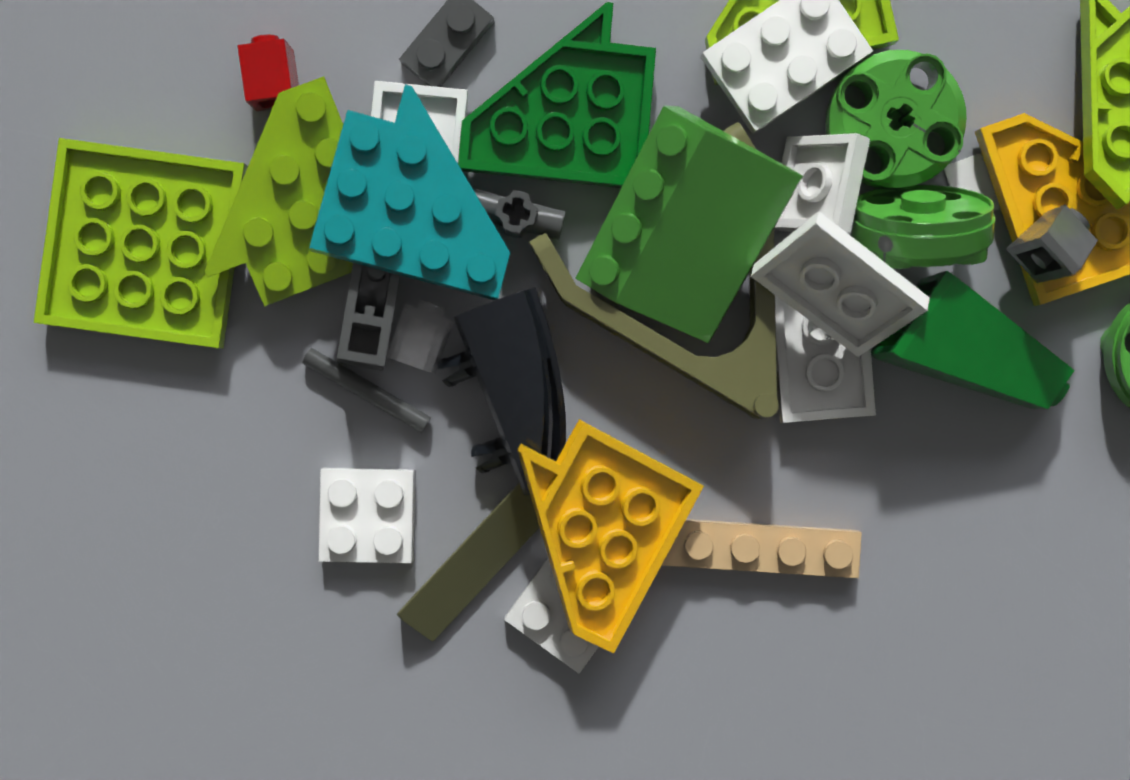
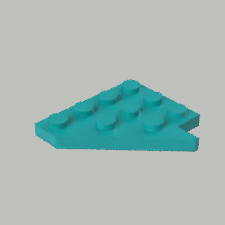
(407, 206)

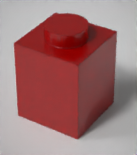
(266, 70)

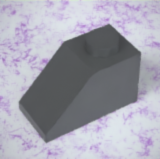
(1054, 245)

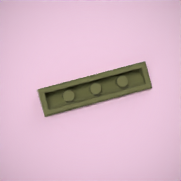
(471, 565)

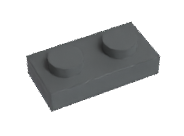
(446, 41)

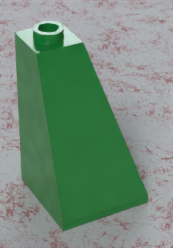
(975, 347)

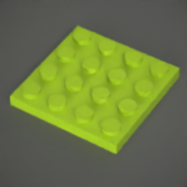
(134, 243)

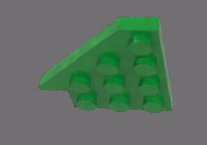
(569, 113)

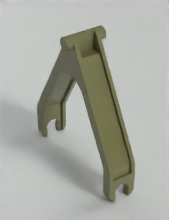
(739, 377)

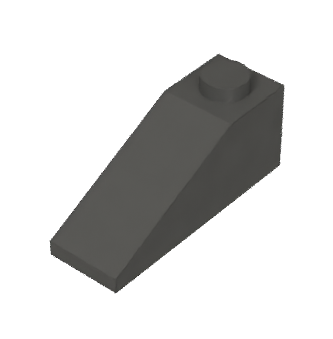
(368, 318)

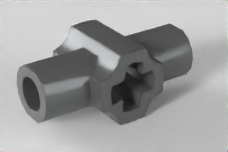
(540, 220)

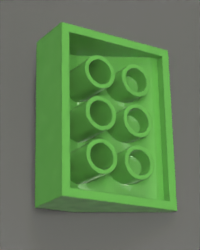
(688, 224)

